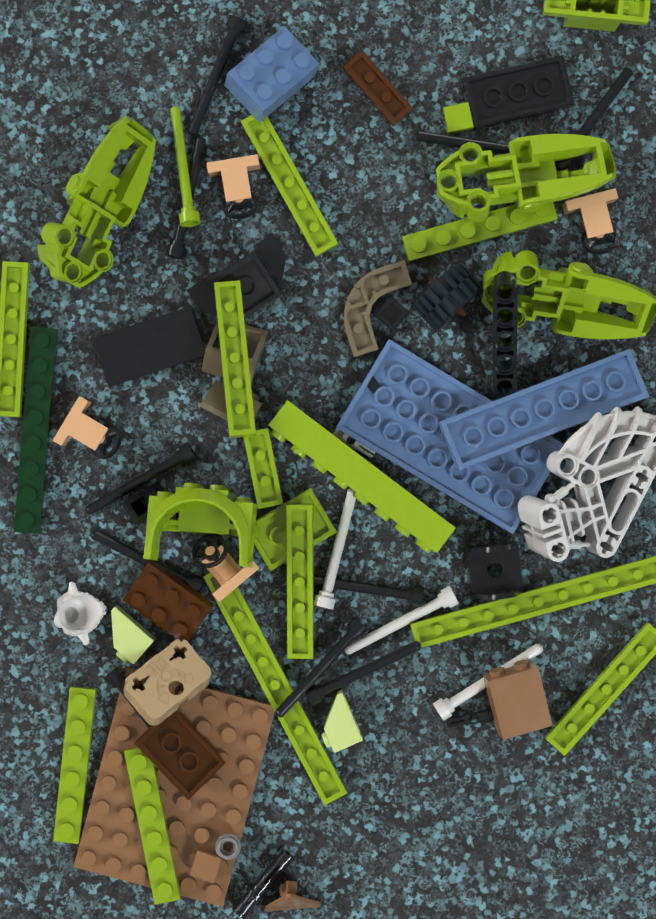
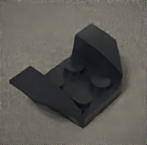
(259, 276)

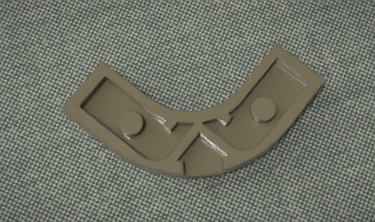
(362, 298)

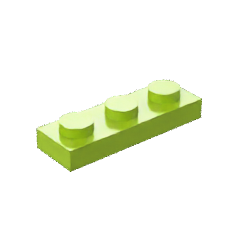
(263, 469)

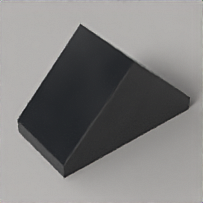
(138, 504)

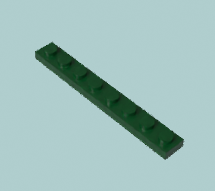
(36, 430)

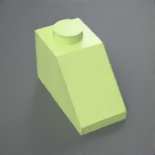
(129, 636)
(341, 725)

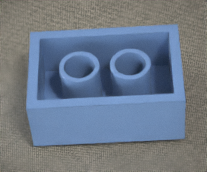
(271, 74)

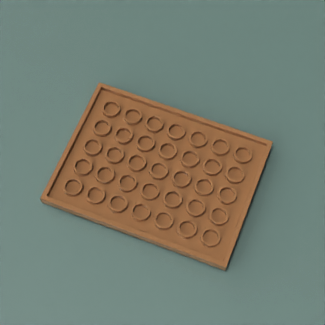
(111, 835)

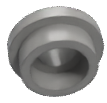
(224, 853)

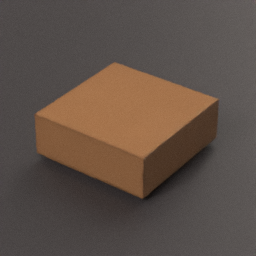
(205, 866)

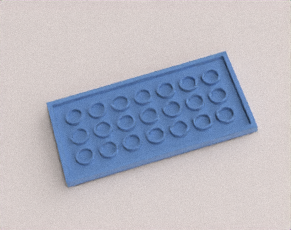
(404, 428)

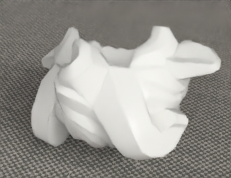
(78, 613)

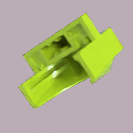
(598, 14)
(202, 512)

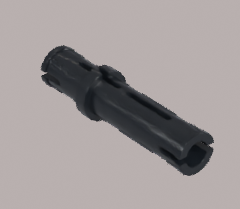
(243, 907)

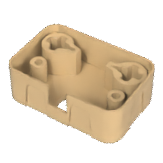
(156, 675)

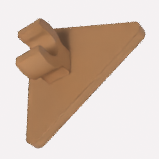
(290, 900)

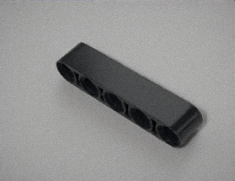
(505, 324)

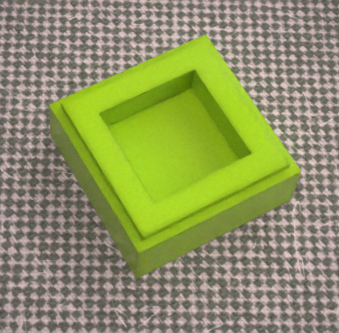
(458, 118)

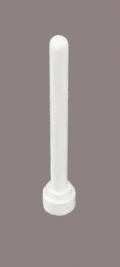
(325, 597)
(444, 599)
(446, 706)

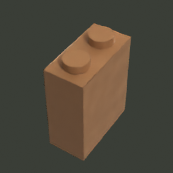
(517, 699)

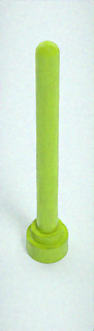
(189, 216)

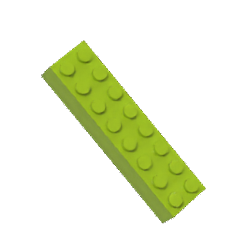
(361, 476)

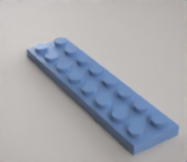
(543, 409)

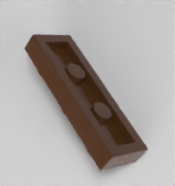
(377, 88)

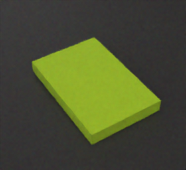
(273, 531)

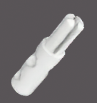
(343, 437)

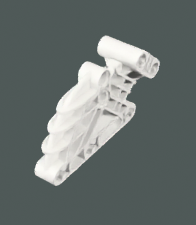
(555, 521)

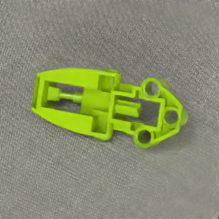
(525, 174)
(97, 203)
(573, 298)

